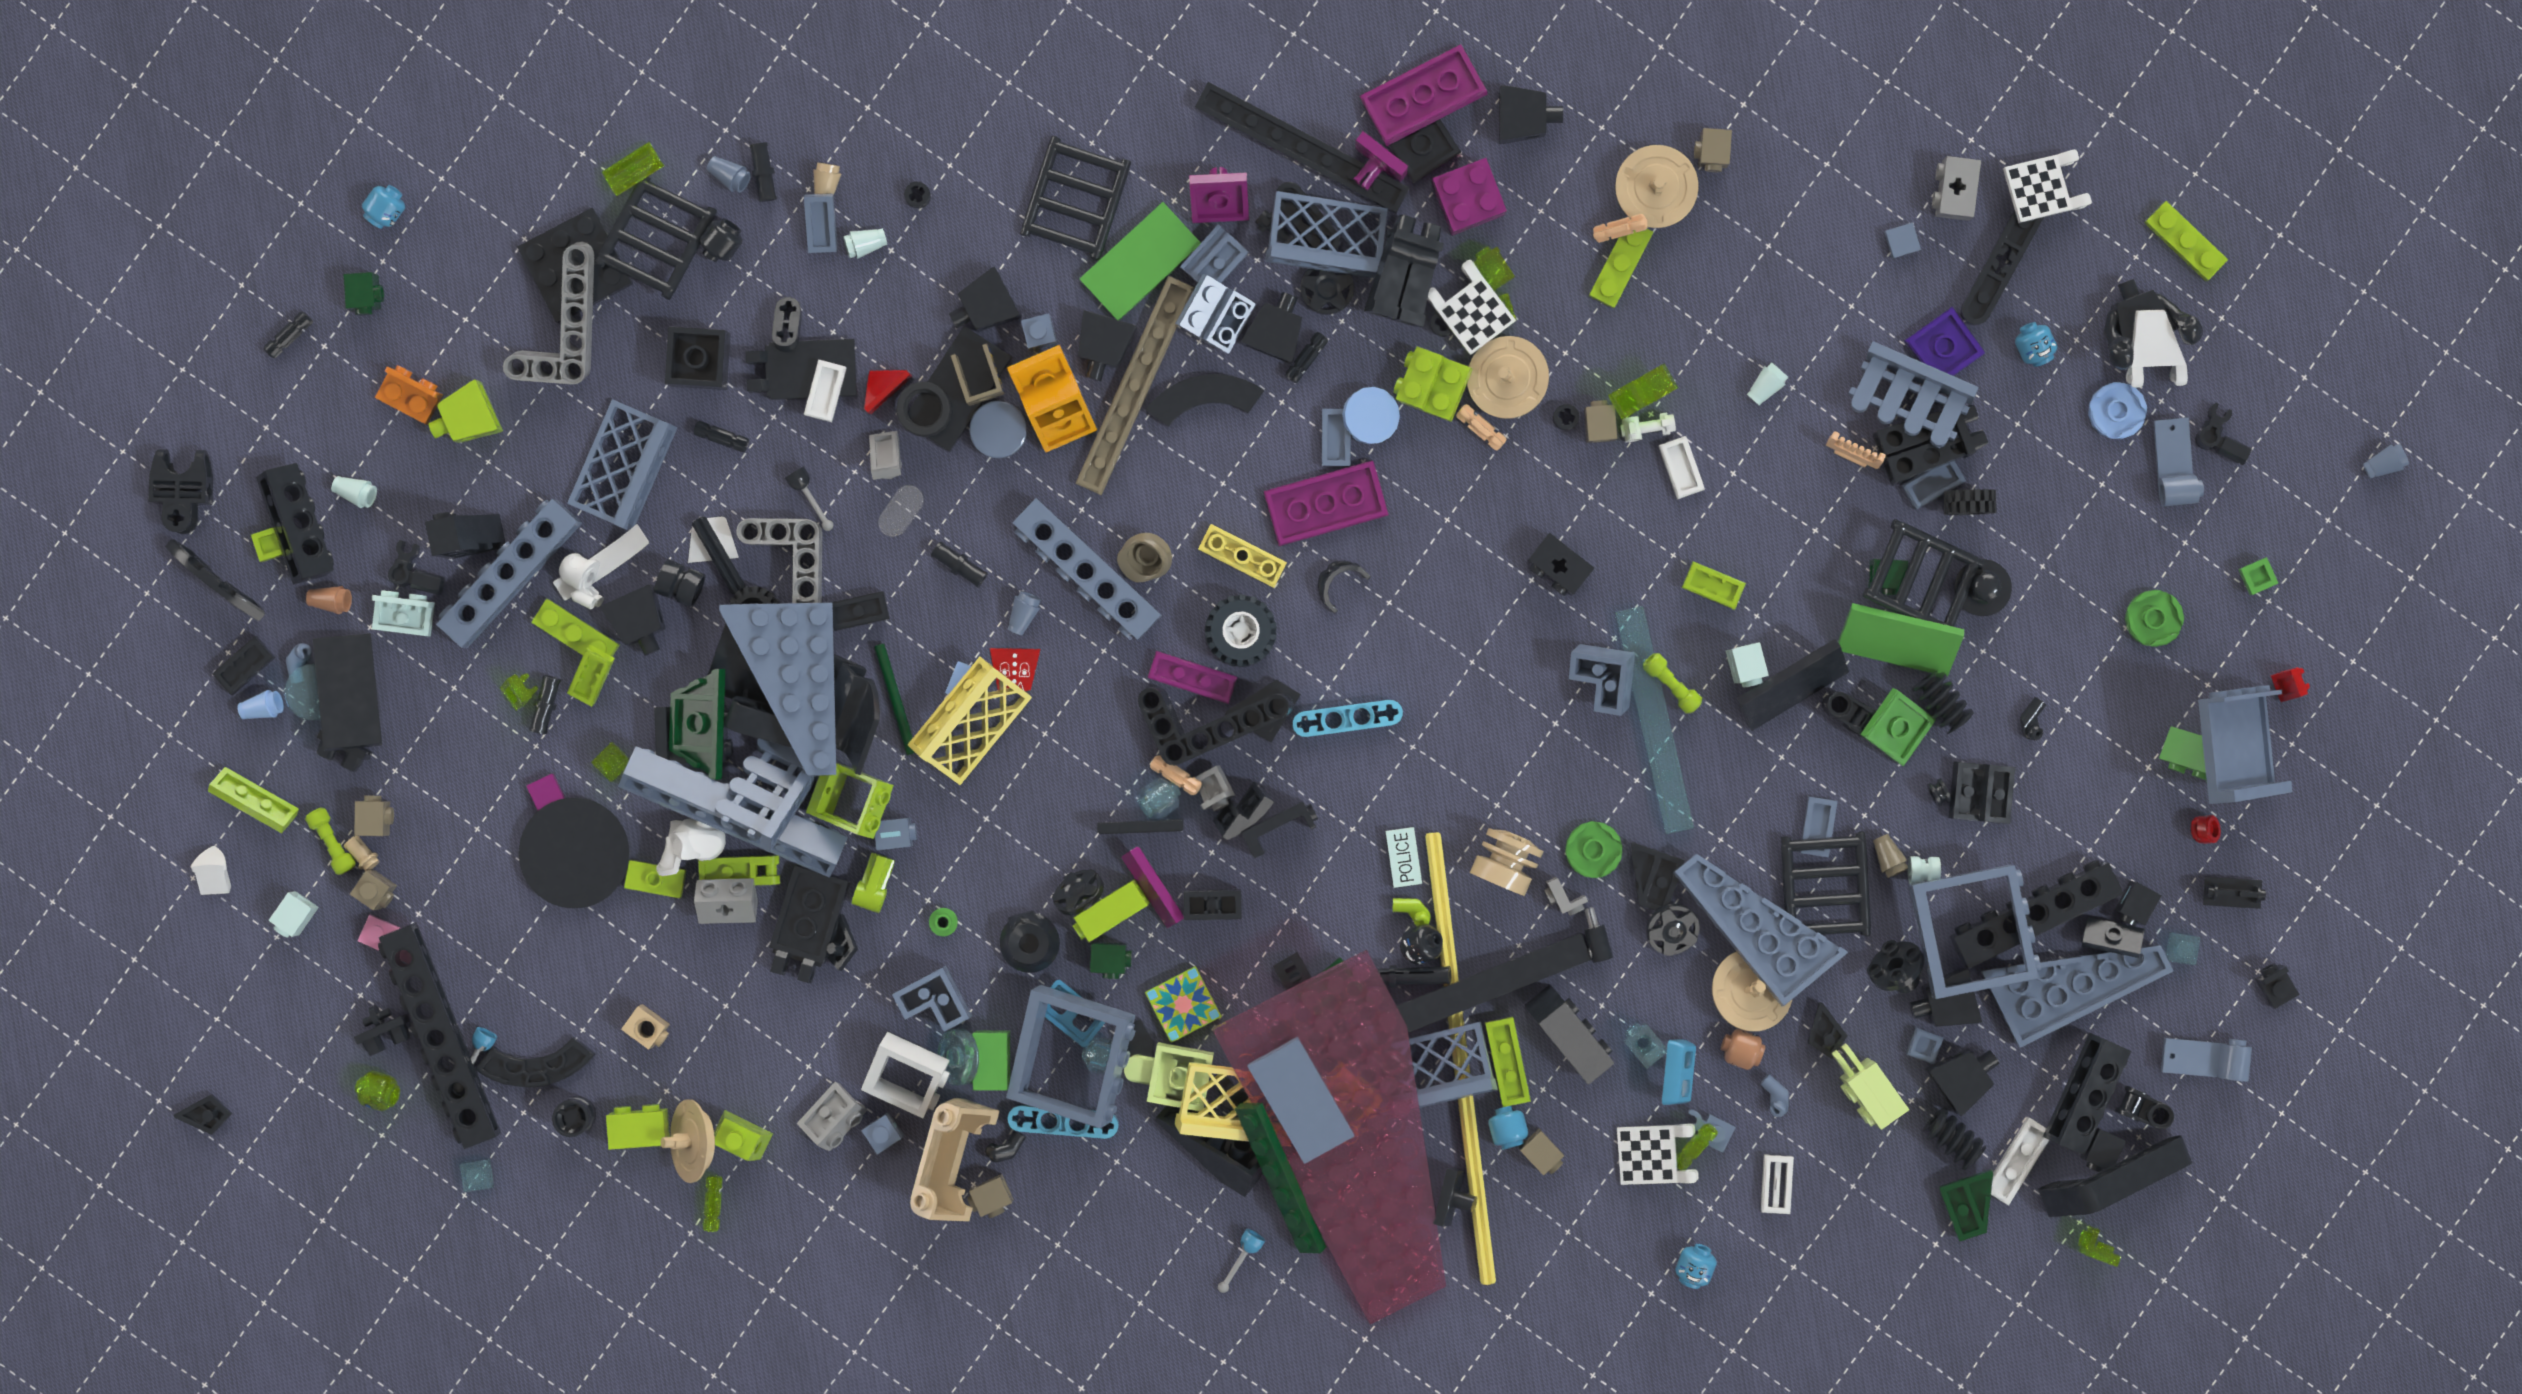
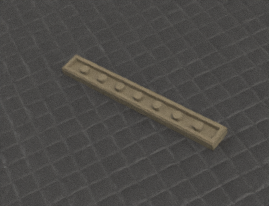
(1134, 386)

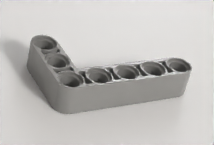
(569, 326)
(800, 547)

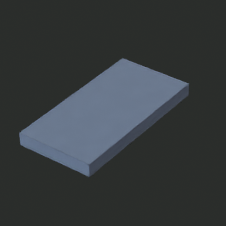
(1301, 1100)

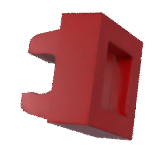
(2290, 683)

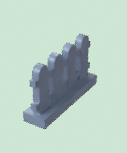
(1906, 371)
(770, 803)

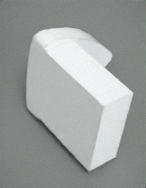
(211, 872)

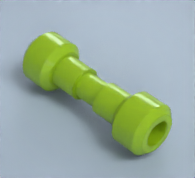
(1657, 667)
(319, 821)

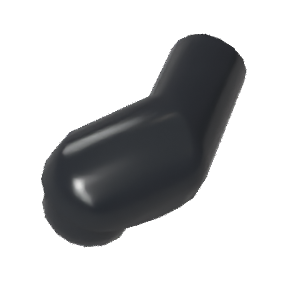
(2029, 720)
(1006, 1151)

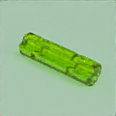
(1696, 1146)
(712, 1203)

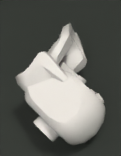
(689, 841)

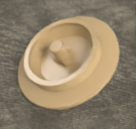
(1657, 184)
(1508, 377)
(1743, 997)
(690, 1141)

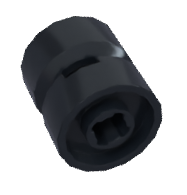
(679, 583)
(574, 1116)

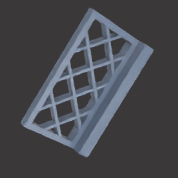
(1321, 259)
(645, 469)
(1458, 1088)

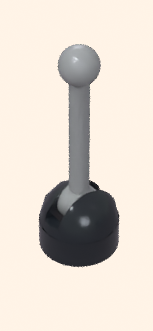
(799, 481)

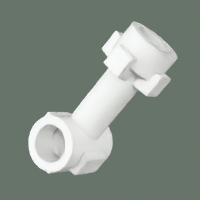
(1632, 428)

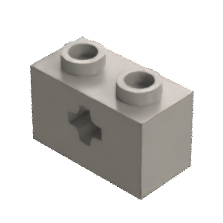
(1966, 175)
(726, 901)

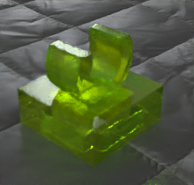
(516, 692)
(611, 762)

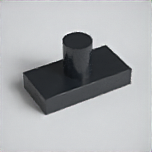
(1452, 1198)

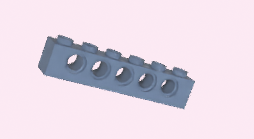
(1037, 515)
(563, 526)

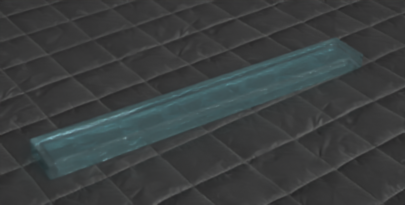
(1655, 724)

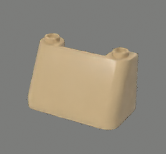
(934, 1188)

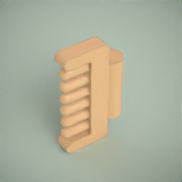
(1853, 453)

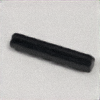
(718, 554)

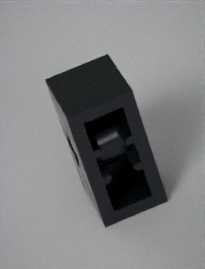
(1576, 567)
(1213, 904)

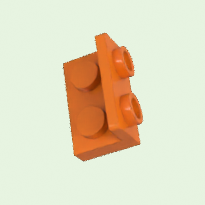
(408, 395)

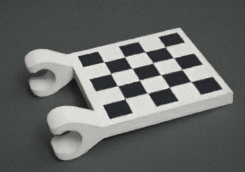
(2040, 189)
(1474, 312)
(1649, 1154)

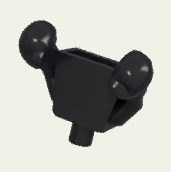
(2121, 319)

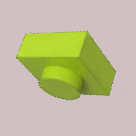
(266, 545)

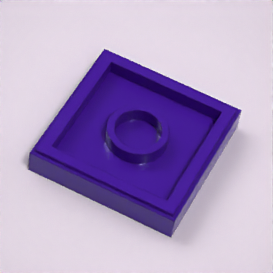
(1945, 344)

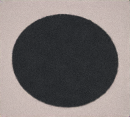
(574, 853)

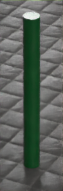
(894, 696)

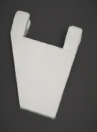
(2155, 346)

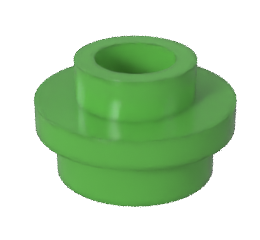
(952, 919)

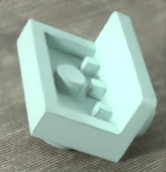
(403, 615)

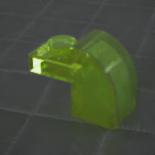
(1643, 391)

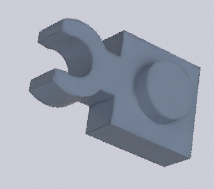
(1724, 1129)

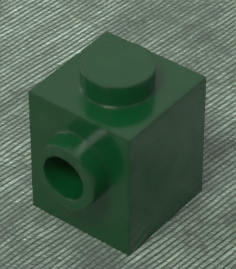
(363, 293)
(1893, 578)
(1110, 959)

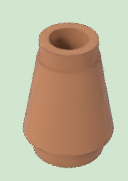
(330, 599)

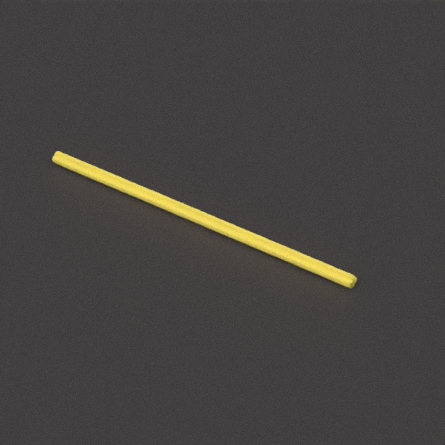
(1466, 1104)

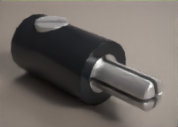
(1597, 938)

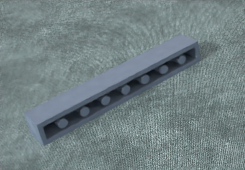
(696, 796)

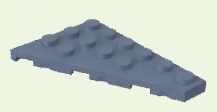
(794, 665)

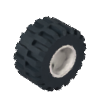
(1240, 630)

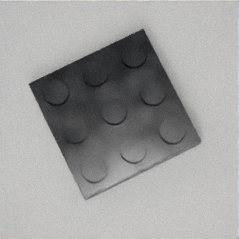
(545, 261)

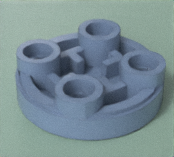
(998, 429)

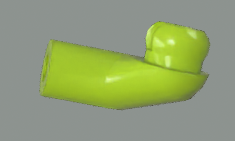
(1414, 908)

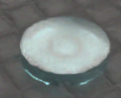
(302, 693)
(963, 1054)

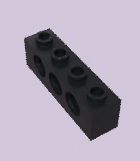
(291, 538)
(2087, 1094)

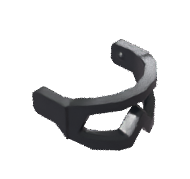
(1327, 576)

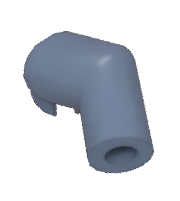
(298, 657)
(1779, 1096)

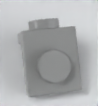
(1215, 789)
(1557, 895)

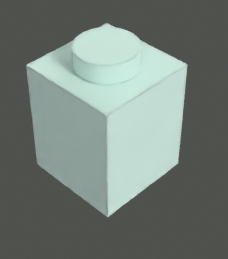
(293, 914)

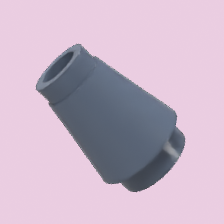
(730, 174)
(2387, 461)
(1023, 612)

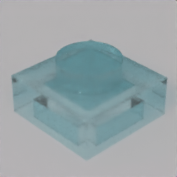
(2182, 948)
(476, 1175)

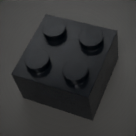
(697, 358)

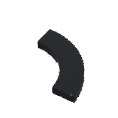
(1204, 390)
(205, 574)
(535, 1071)

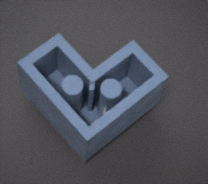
(1610, 672)
(937, 992)

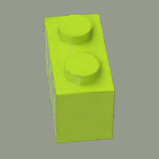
(637, 1127)

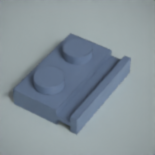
(1215, 256)

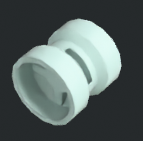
(1923, 870)

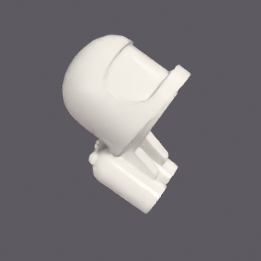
(581, 574)

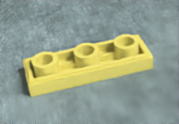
(1257, 565)

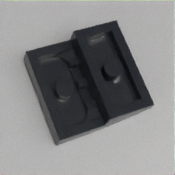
(1981, 792)
(1239, 817)

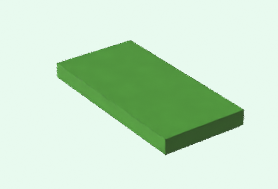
(1140, 261)
(1900, 639)

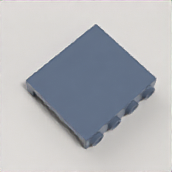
(2238, 745)

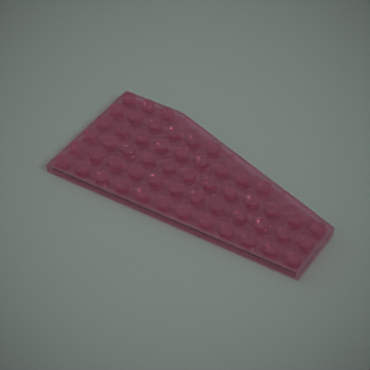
(1376, 1187)

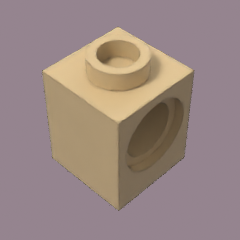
(634, 1024)

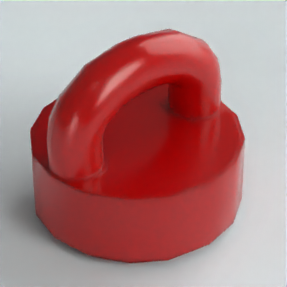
(2205, 829)

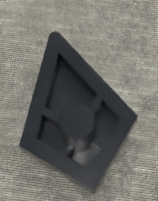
(842, 945)
(1826, 1033)
(205, 1114)

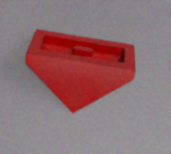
(882, 386)

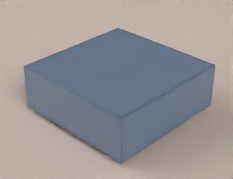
(1902, 240)
(1924, 1045)

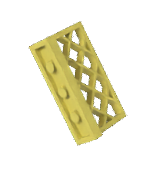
(956, 710)
(1201, 1123)

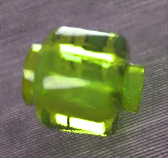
(377, 1090)

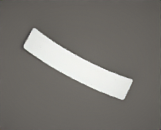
(611, 557)

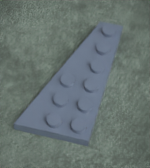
(1767, 938)

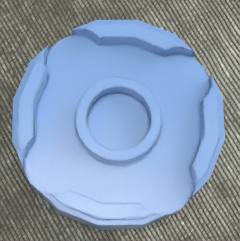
(2117, 410)
(1371, 415)

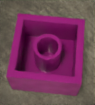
(1469, 196)

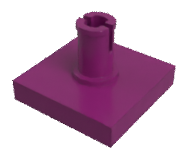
(1379, 160)
(1219, 196)

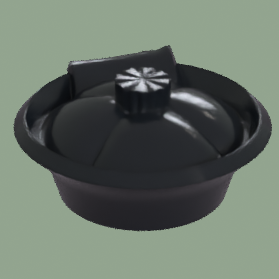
(1029, 942)

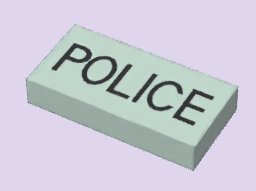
(1403, 857)

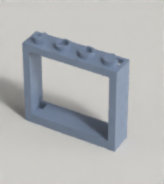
(1928, 940)
(1028, 1045)

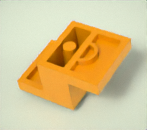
(1052, 398)

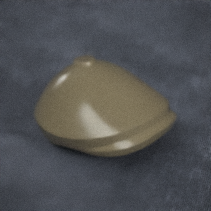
(1144, 557)

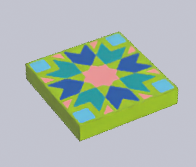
(1183, 1004)

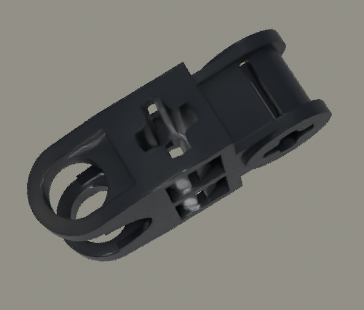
(177, 503)

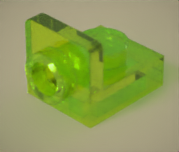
(1493, 267)
(2101, 1252)

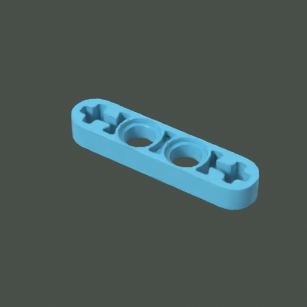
(1346, 714)
(1062, 1128)

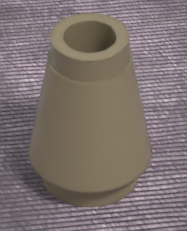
(1890, 857)

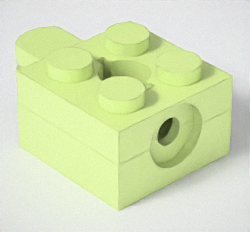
(1168, 1073)
(1870, 1089)

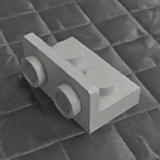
(832, 1117)

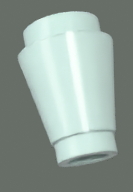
(864, 242)
(1768, 382)
(356, 491)

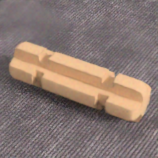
(1620, 228)
(1481, 427)
(1176, 775)

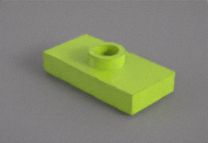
(1713, 585)
(590, 675)
(645, 878)

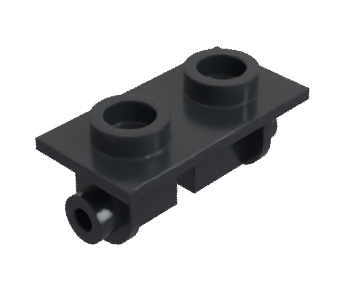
(2233, 892)

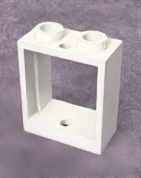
(915, 1057)

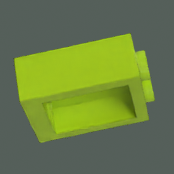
(824, 802)
(1110, 911)

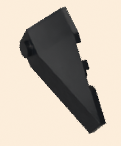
(1227, 1159)

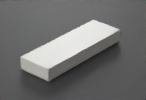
(2018, 1160)

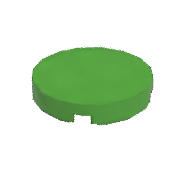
(2154, 618)
(1593, 849)

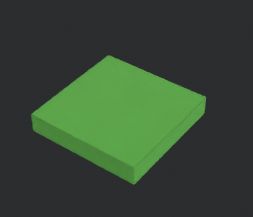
(1898, 727)

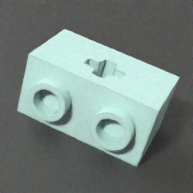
(1747, 664)

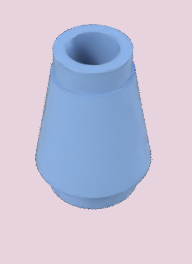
(264, 705)

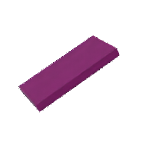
(1423, 95)
(1326, 503)

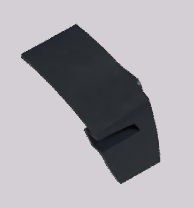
(750, 713)

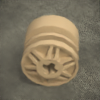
(1506, 861)

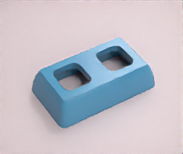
(1065, 1020)
(1678, 1072)

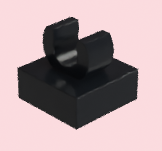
(1292, 971)

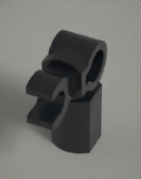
(2210, 437)
(402, 574)

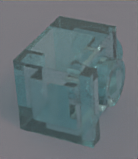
(1648, 1054)

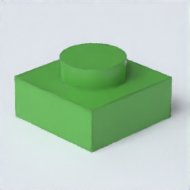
(2258, 576)

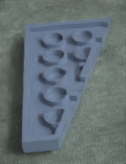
(2071, 989)

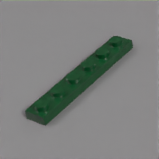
(1280, 1177)

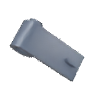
(2174, 463)
(2207, 1058)

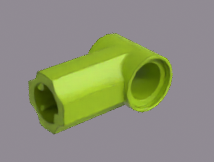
(872, 888)

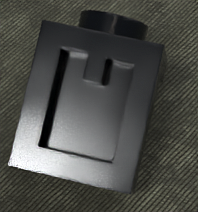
(2276, 985)

